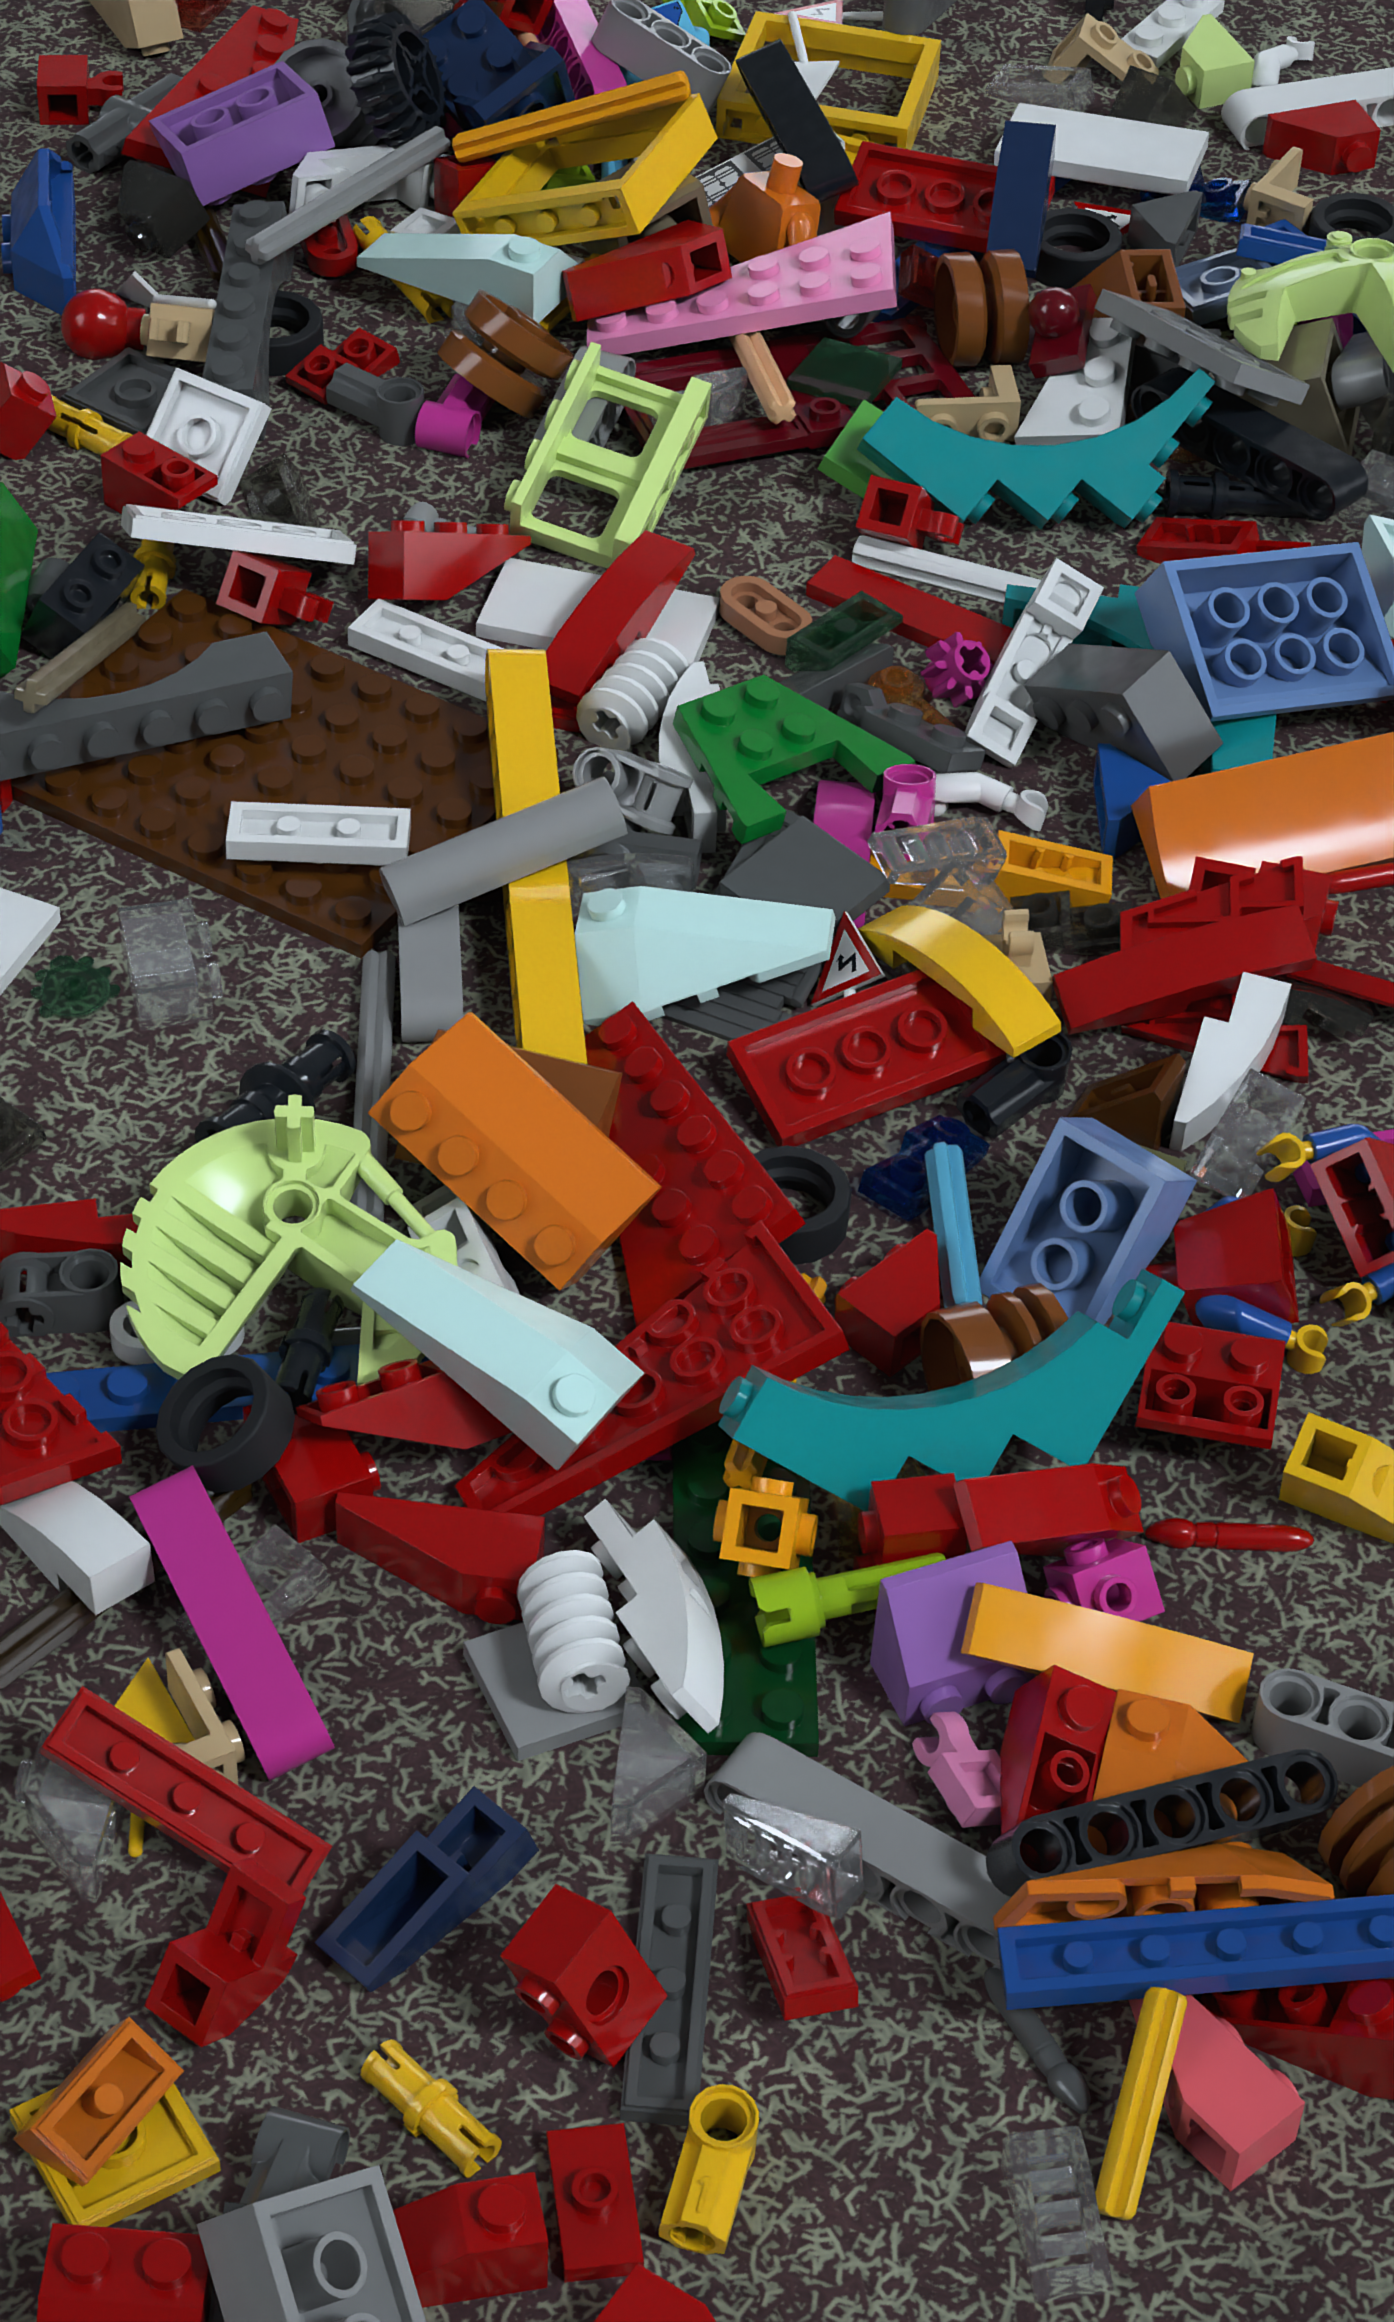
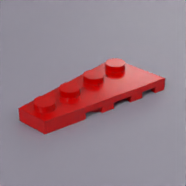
(42, 1431)

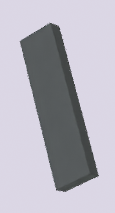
(676, 1944)

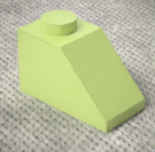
(1213, 65)

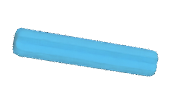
(952, 1225)

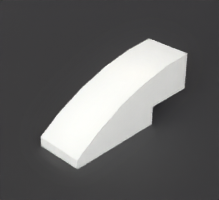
(1226, 1054)
(80, 1544)

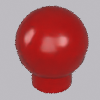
(100, 324)

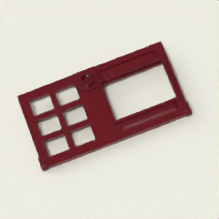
(817, 418)

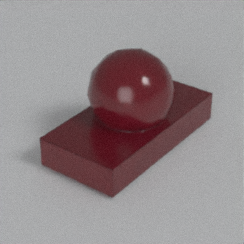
(1061, 329)

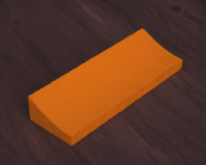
(1312, 804)

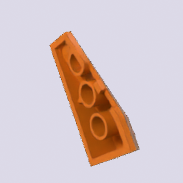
(1155, 1744)
(1166, 1883)

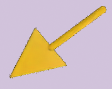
(152, 1706)

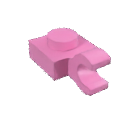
(962, 1772)

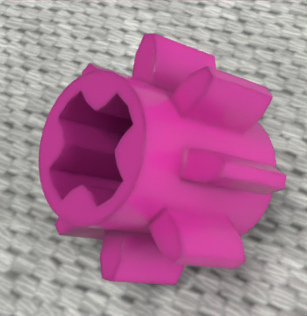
(956, 669)

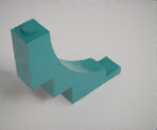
(1051, 1397)

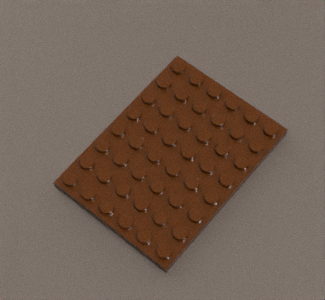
(346, 744)

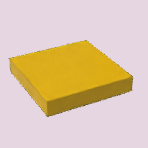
(151, 2164)

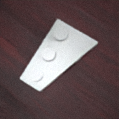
(1084, 400)

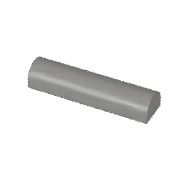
(503, 850)

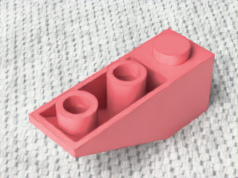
(1225, 2099)

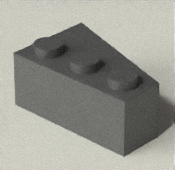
(1127, 700)

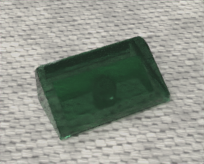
(840, 633)

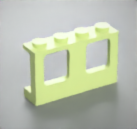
(638, 482)

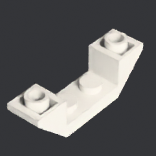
(328, 168)

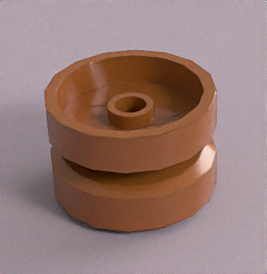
(981, 308)
(501, 360)

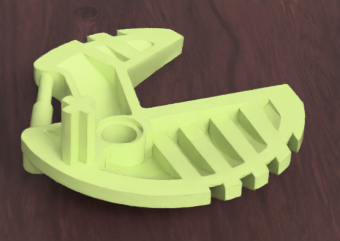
(1315, 286)
(219, 1244)

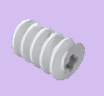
(631, 694)
(572, 1632)

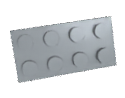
(1200, 348)

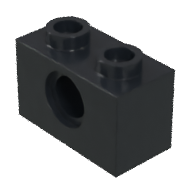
(82, 596)

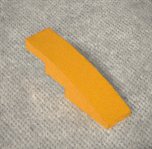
(1040, 868)
(1106, 1649)

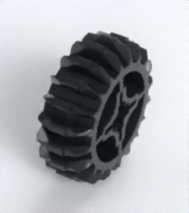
(395, 78)

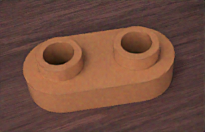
(770, 614)

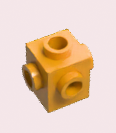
(738, 1522)

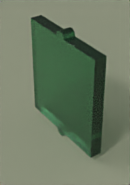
(844, 372)

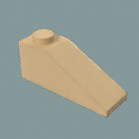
(142, 23)

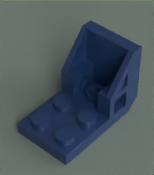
(491, 72)

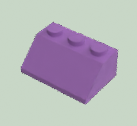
(243, 133)

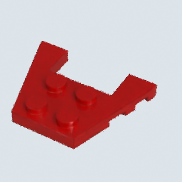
(1190, 909)

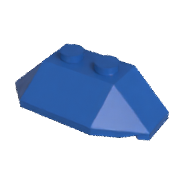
(42, 232)

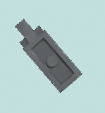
(902, 727)

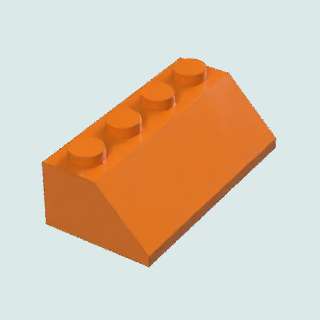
(515, 1151)

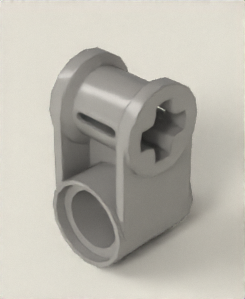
(642, 787)

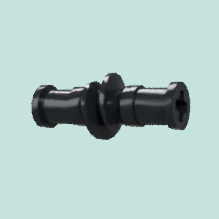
(271, 1083)

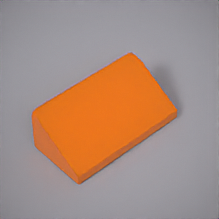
(99, 2103)

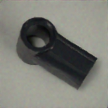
(1016, 1087)

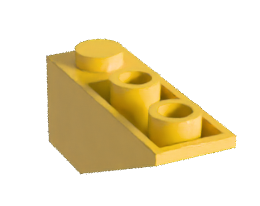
(1342, 1477)

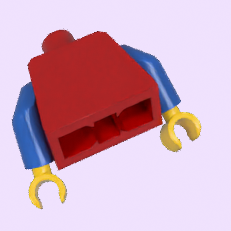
(1358, 1186)
(1241, 1272)

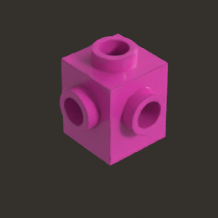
(1106, 1578)

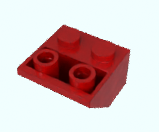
(1212, 1385)

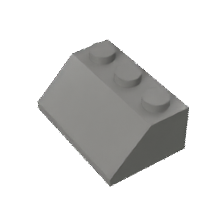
(313, 2256)

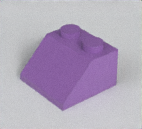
(922, 1634)

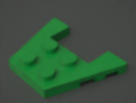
(767, 732)

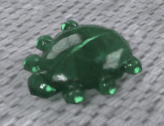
(73, 987)

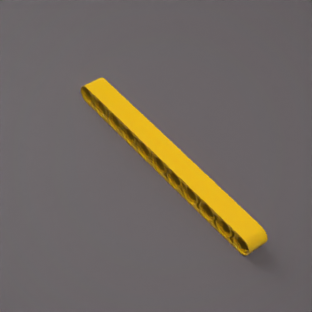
(538, 905)

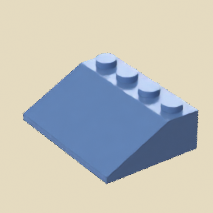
(1272, 629)

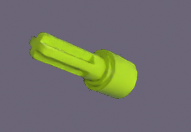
(798, 1603)

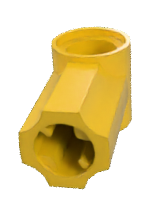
(711, 2171)

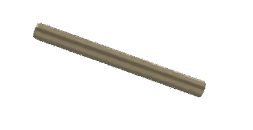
(78, 658)

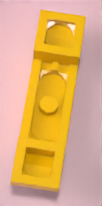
(965, 963)

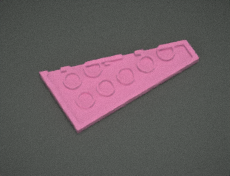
(799, 284)

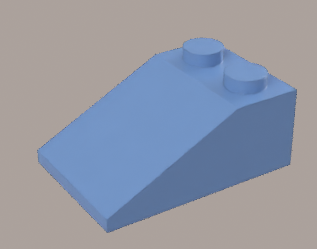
(1087, 1218)

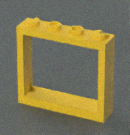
(854, 49)
(668, 148)

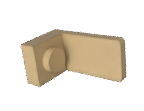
(1099, 41)
(1273, 196)
(987, 417)
(215, 1742)

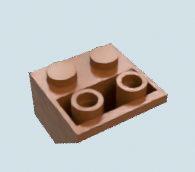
(1141, 275)

